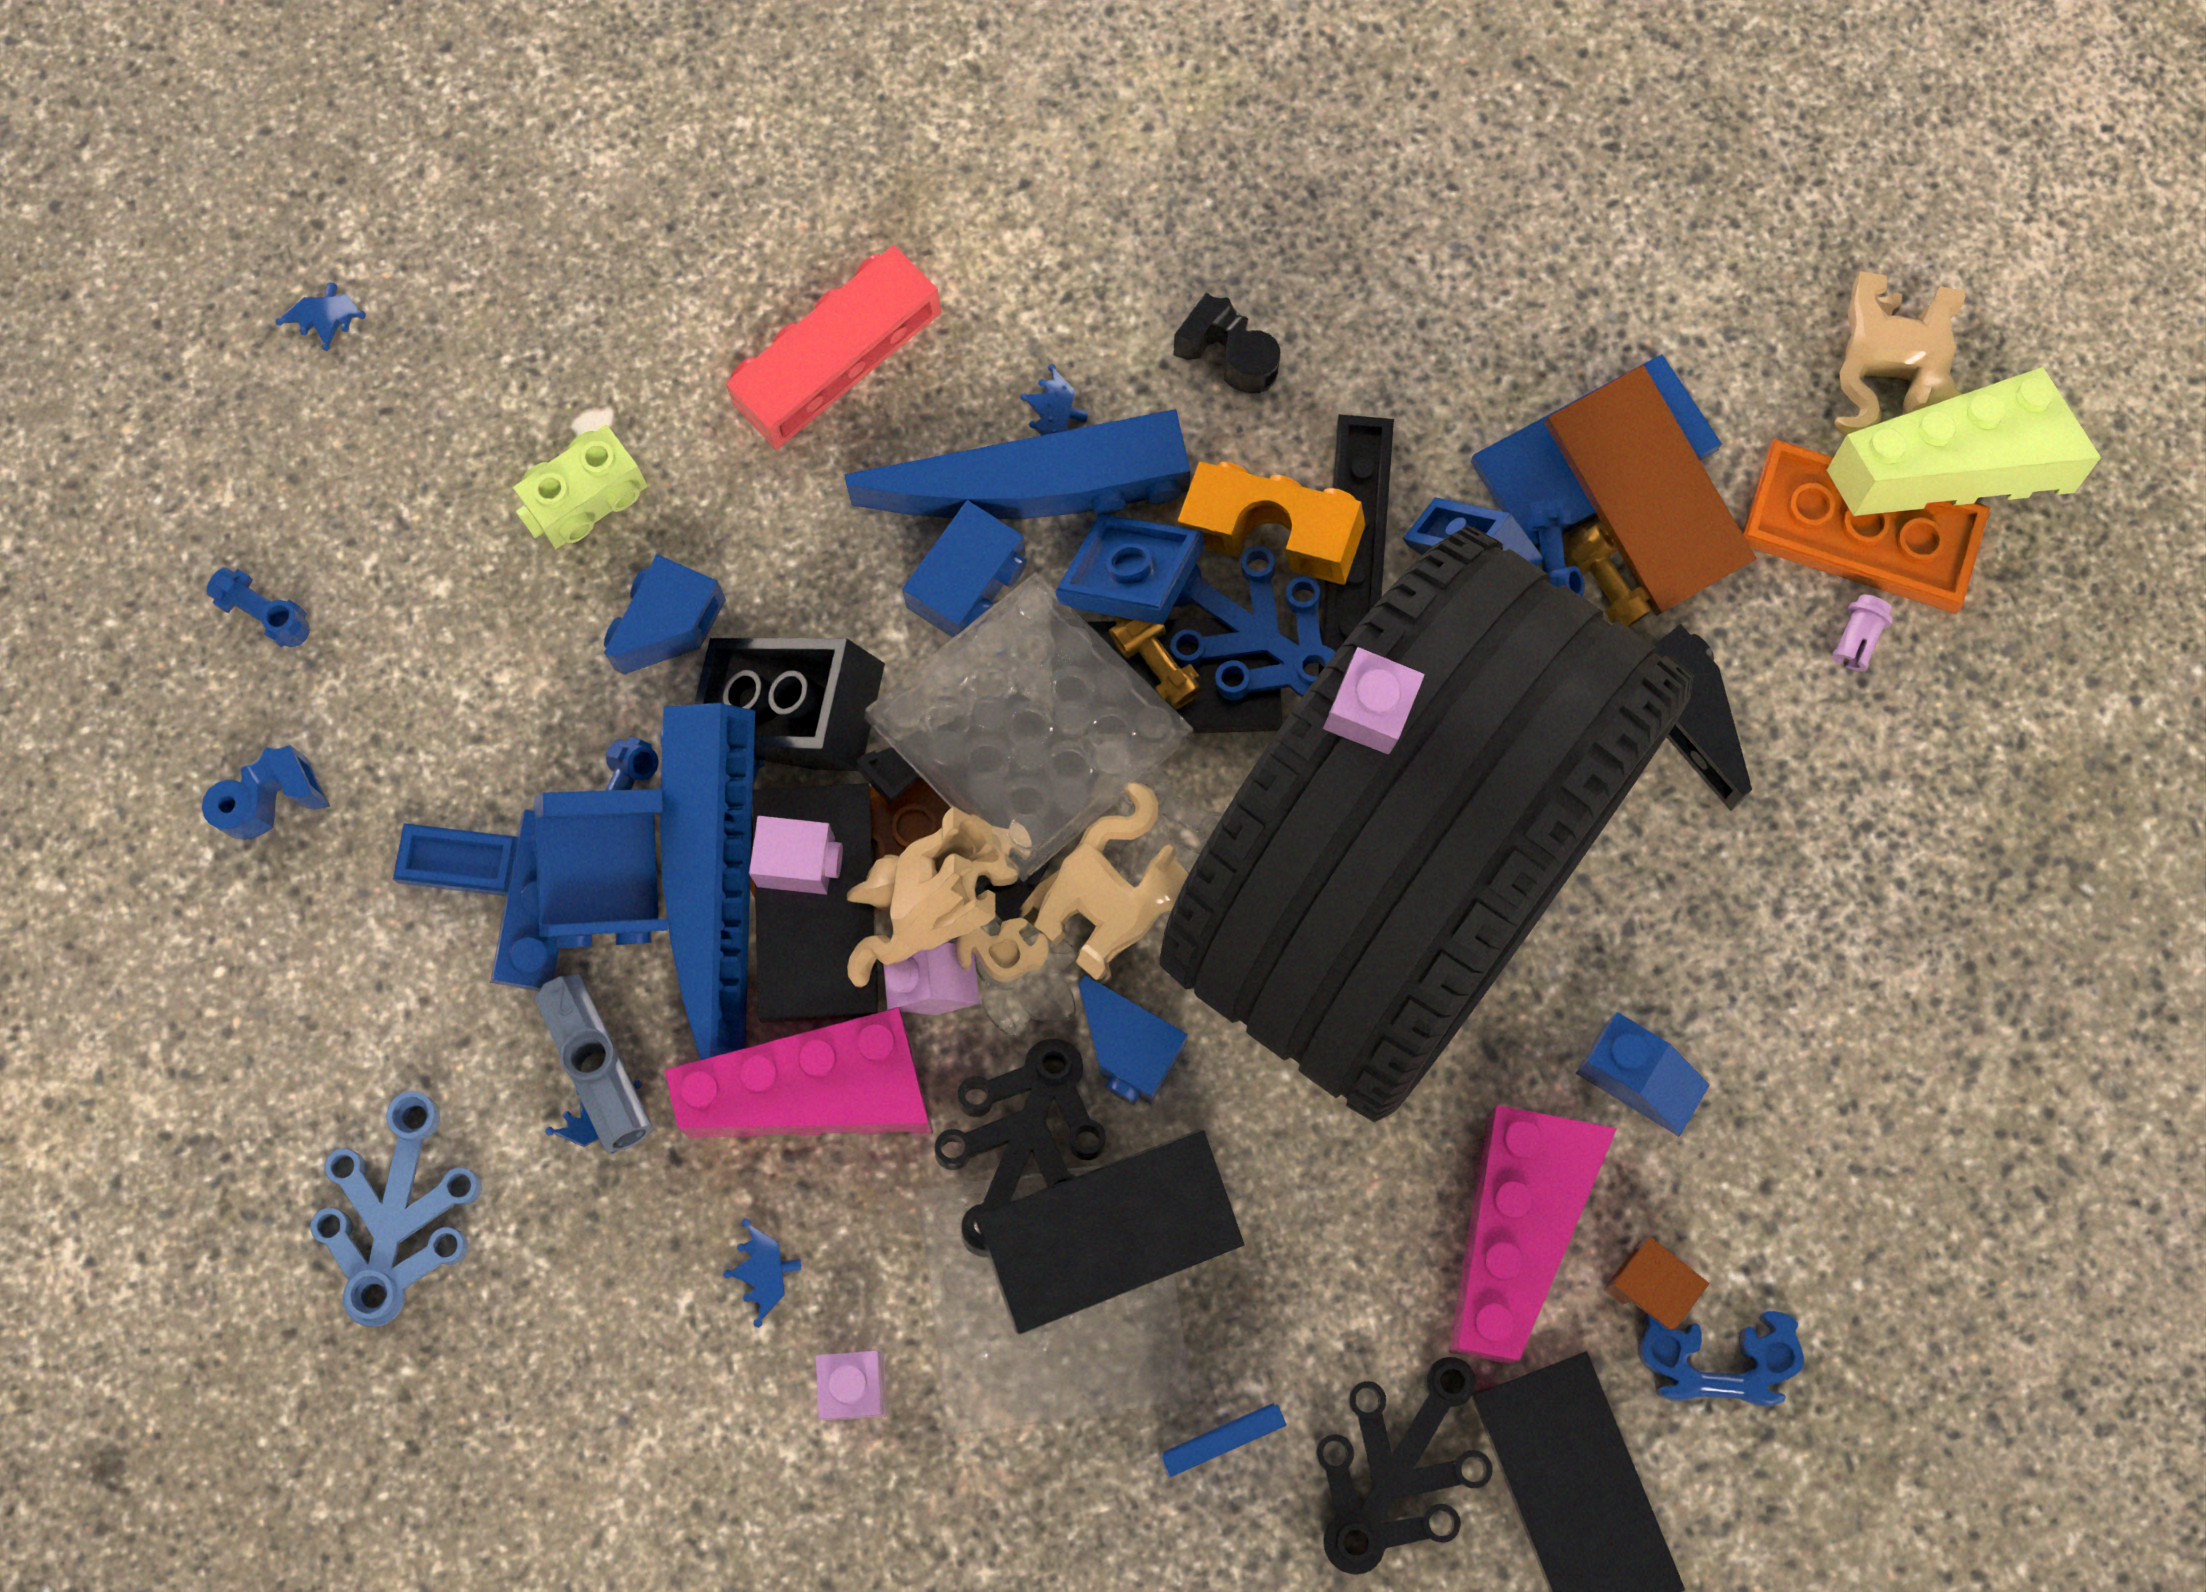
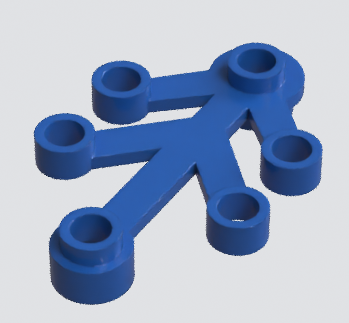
(1254, 632)

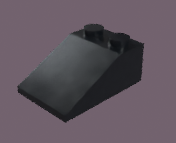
(803, 693)

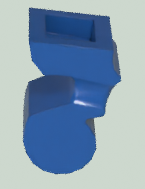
(248, 806)

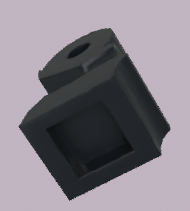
(1250, 355)

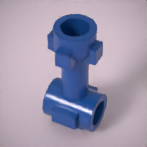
(1549, 519)
(282, 619)
(630, 762)

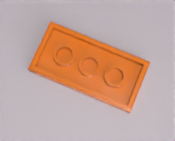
(1905, 553)

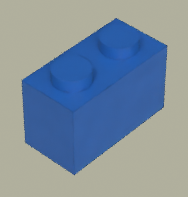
(965, 570)

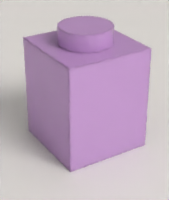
(1373, 701)
(794, 855)
(931, 982)
(851, 1386)

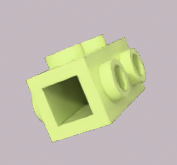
(578, 488)

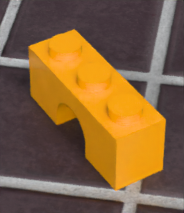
(1231, 503)

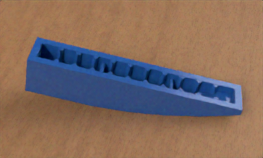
(1041, 475)
(708, 864)

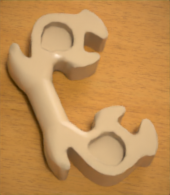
(1005, 954)

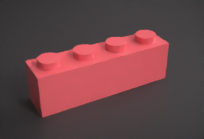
(833, 346)

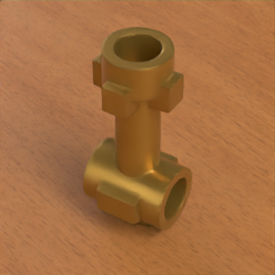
(1590, 553)
(1135, 636)

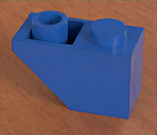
(666, 617)

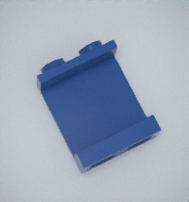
(597, 865)

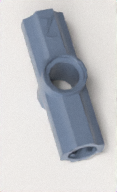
(608, 1091)

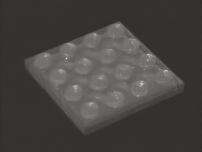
(1029, 724)
(1079, 1366)

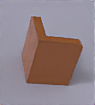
(1657, 1283)

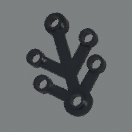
(1023, 1130)
(1395, 1473)

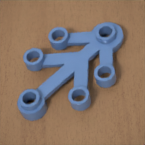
(393, 1218)

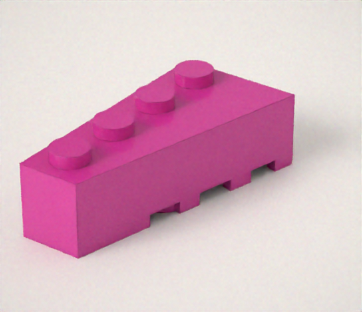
(807, 1084)
(1523, 1214)

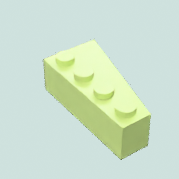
(1972, 446)

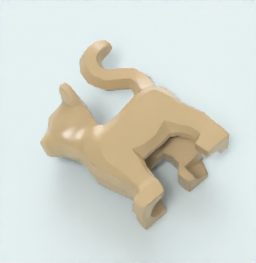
(1898, 349)
(924, 894)
(1101, 895)

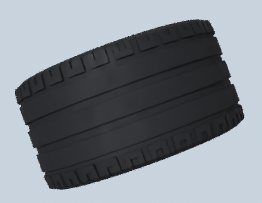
(1381, 894)

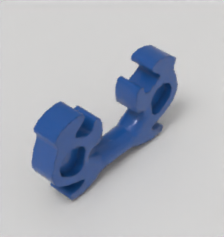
(1774, 1359)

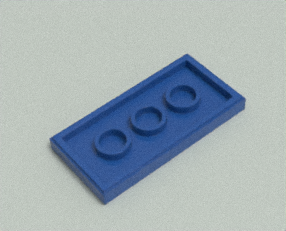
(1532, 468)

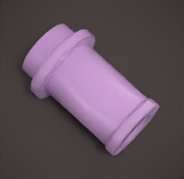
(1862, 631)

